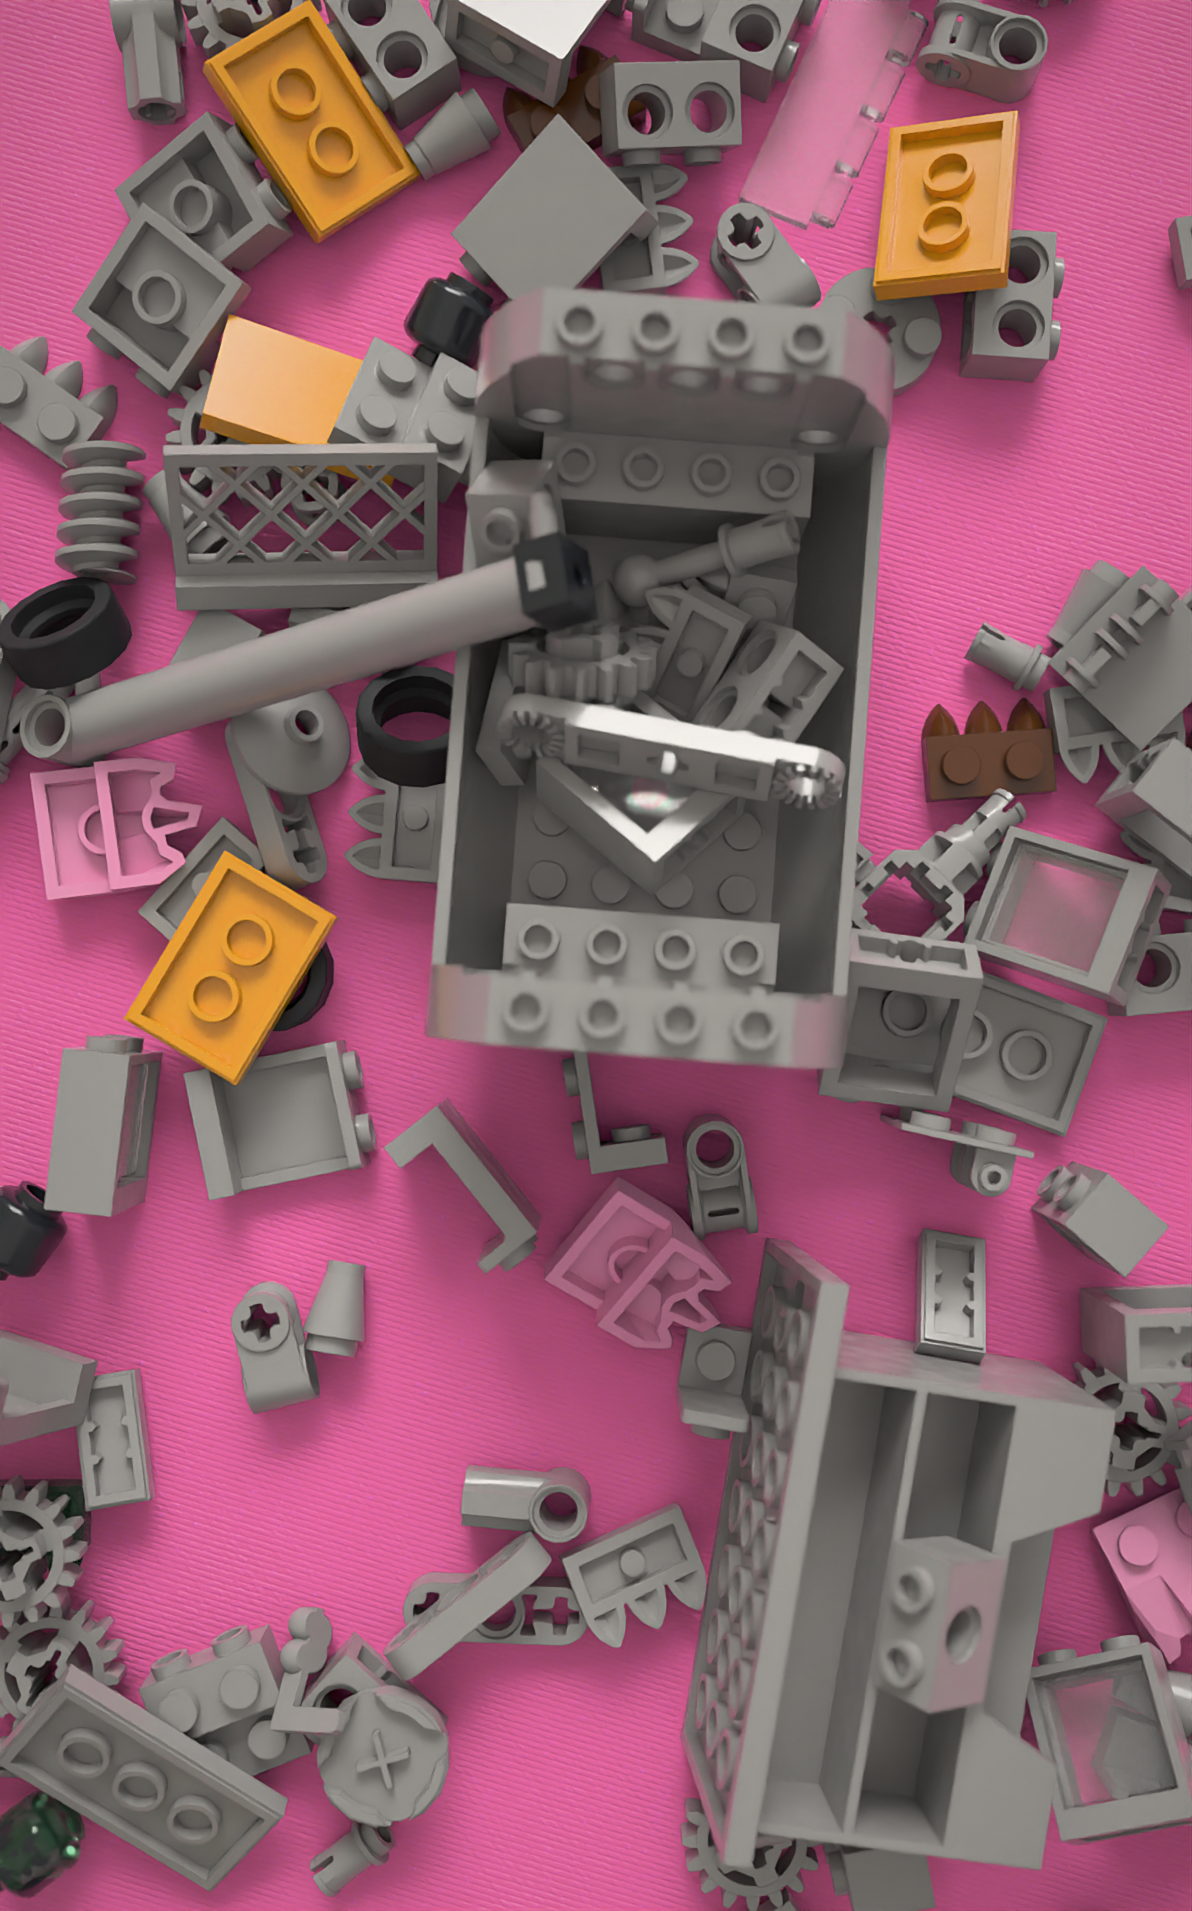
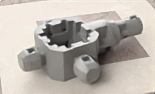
(942, 866)

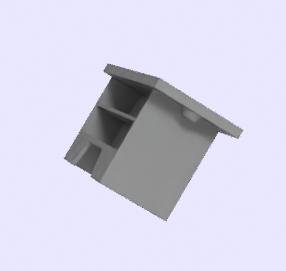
(838, 1462)

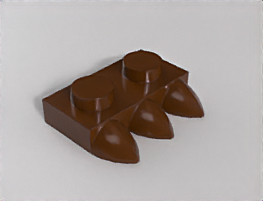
(577, 106)
(985, 755)

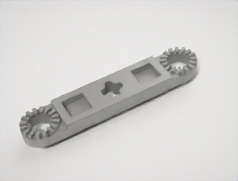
(671, 751)

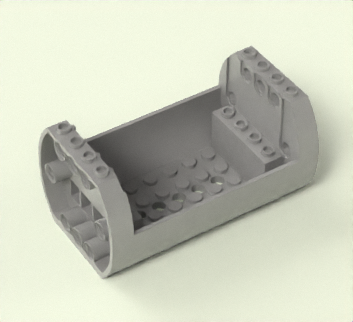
(659, 436)

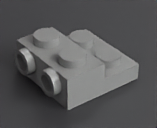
(213, 193)
(160, 303)
(412, 403)
(226, 1699)

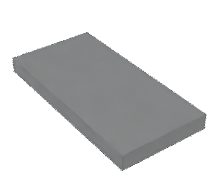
(1021, 1054)
(141, 1779)

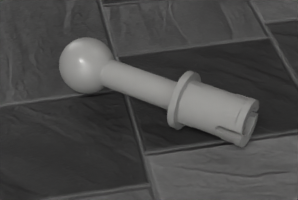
(735, 549)

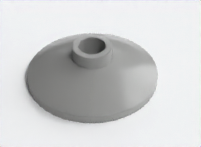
(286, 757)

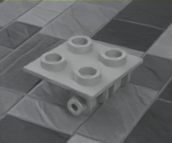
(1134, 658)
(981, 1153)

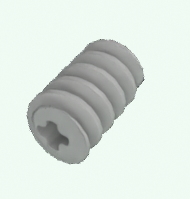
(97, 510)

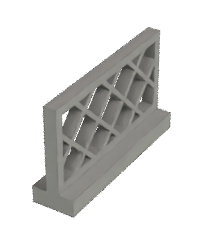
(294, 576)

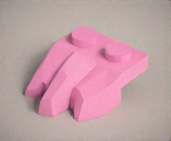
(108, 827)
(638, 1268)
(1153, 1568)

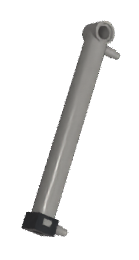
(541, 585)

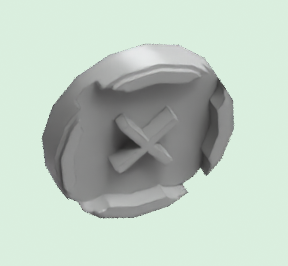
(387, 1758)

